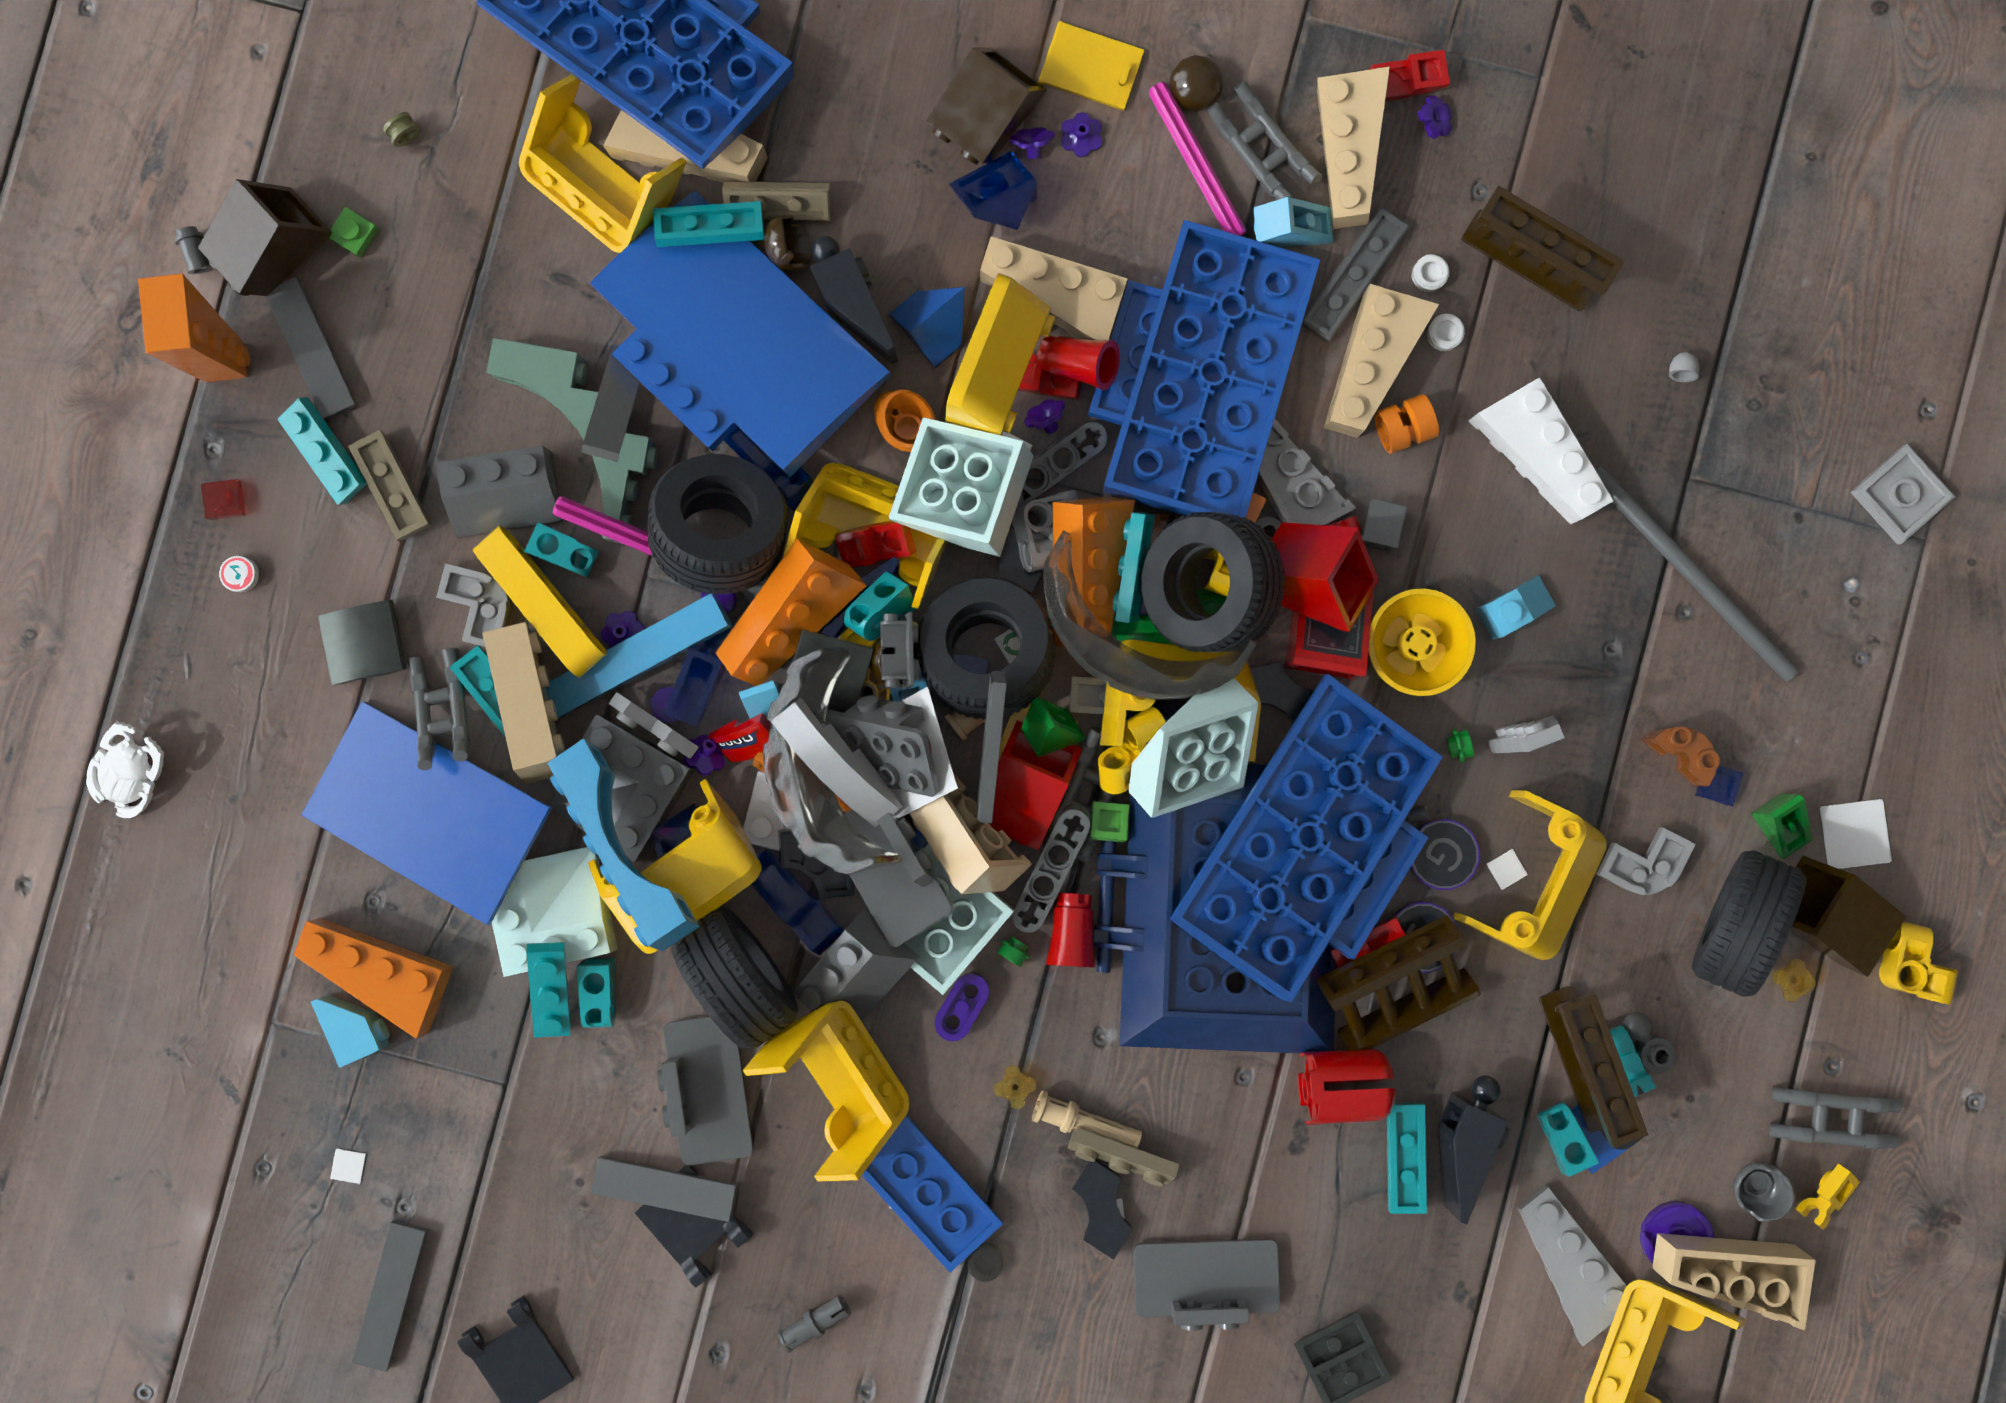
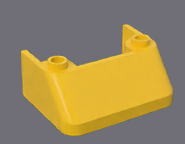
(583, 178)
(998, 358)
(851, 499)
(1118, 702)
(702, 869)
(1545, 930)
(853, 1077)
(1638, 1335)

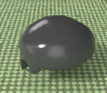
(1763, 1191)

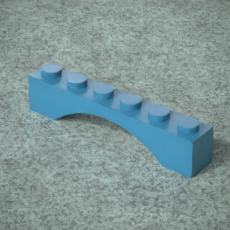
(588, 786)

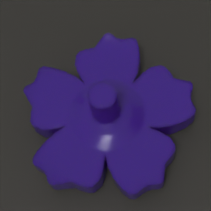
(1436, 117)

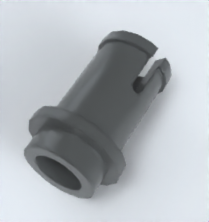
(189, 241)

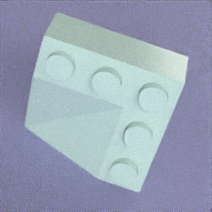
(962, 485)
(1197, 751)
(553, 903)
(959, 937)

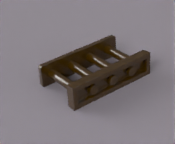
(1541, 249)
(1389, 964)
(1593, 1065)

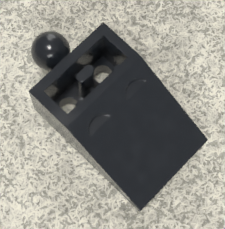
(846, 293)
(1468, 1143)

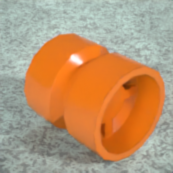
(1418, 421)

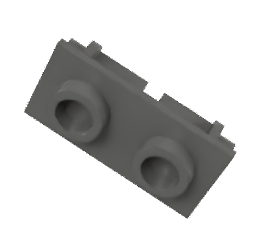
(901, 637)

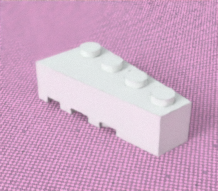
(1544, 450)

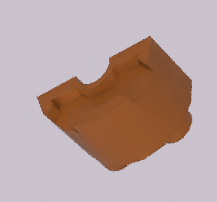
(1693, 751)

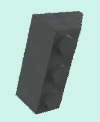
(499, 489)
(856, 969)

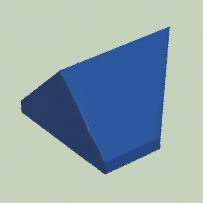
(933, 322)

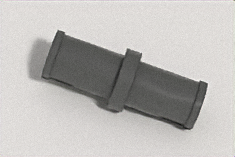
(814, 1323)

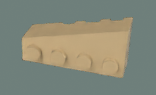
(633, 142)
(523, 700)
(1744, 1273)

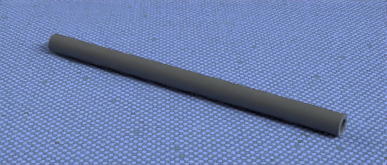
(1697, 577)

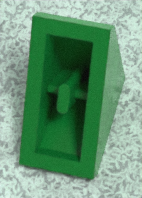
(1050, 727)
(1785, 823)

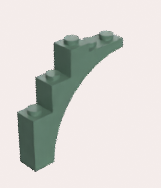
(557, 378)

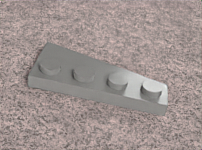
(1296, 485)
(1526, 736)
(1577, 1269)

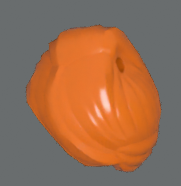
(900, 416)

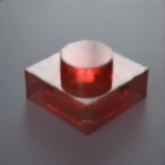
(223, 499)

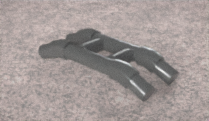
(1264, 123)
(424, 699)
(1083, 772)
(1821, 1103)

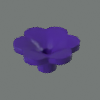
(1032, 140)
(1081, 142)
(1045, 415)
(615, 622)
(706, 757)

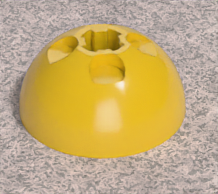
(1440, 637)

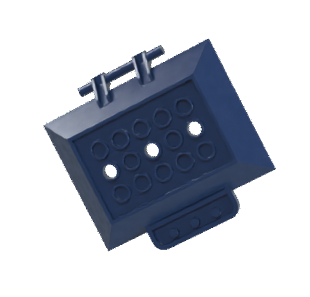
(1170, 979)

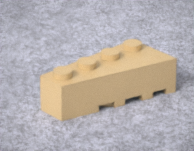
(1351, 131)
(1079, 295)
(1378, 347)
(968, 849)

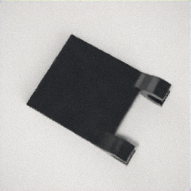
(690, 1235)
(520, 1362)

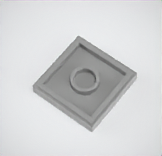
(1902, 494)

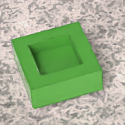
(353, 232)
(1109, 821)

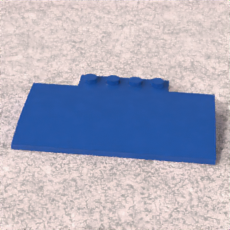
(666, 63)
(736, 345)
(1203, 371)
(1313, 844)

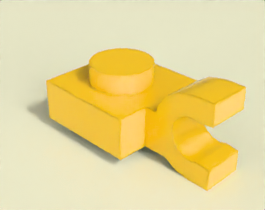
(1834, 1191)

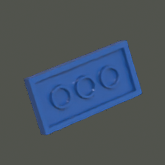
(931, 1195)

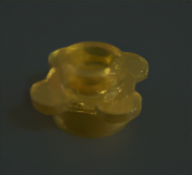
(1804, 982)
(1011, 1077)

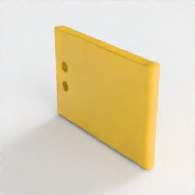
(1091, 66)

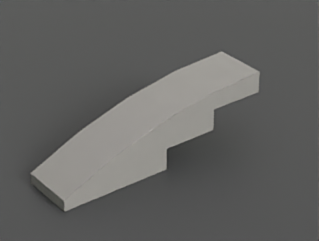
(833, 762)

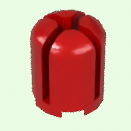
(1345, 1105)

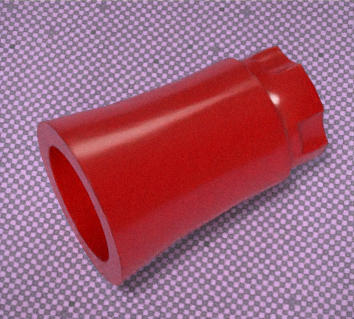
(1080, 359)
(1072, 932)

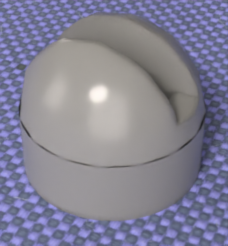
(1684, 367)

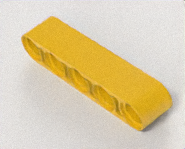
(540, 601)

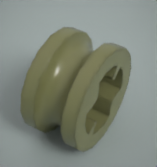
(401, 129)

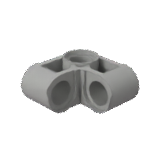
(1033, 541)

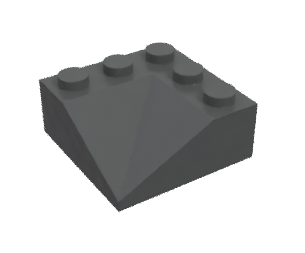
(643, 788)

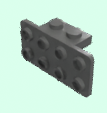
(889, 742)
(901, 895)
(704, 1092)
(1207, 1281)

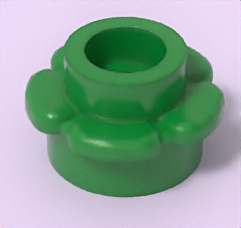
(1460, 745)
(1013, 951)

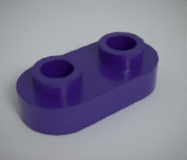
(962, 1006)

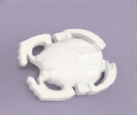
(124, 771)

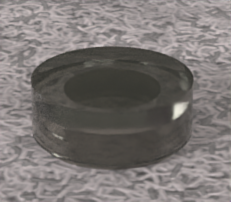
(985, 1262)

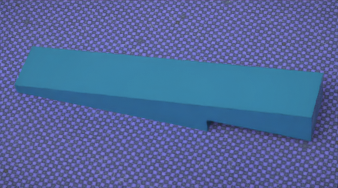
(641, 654)

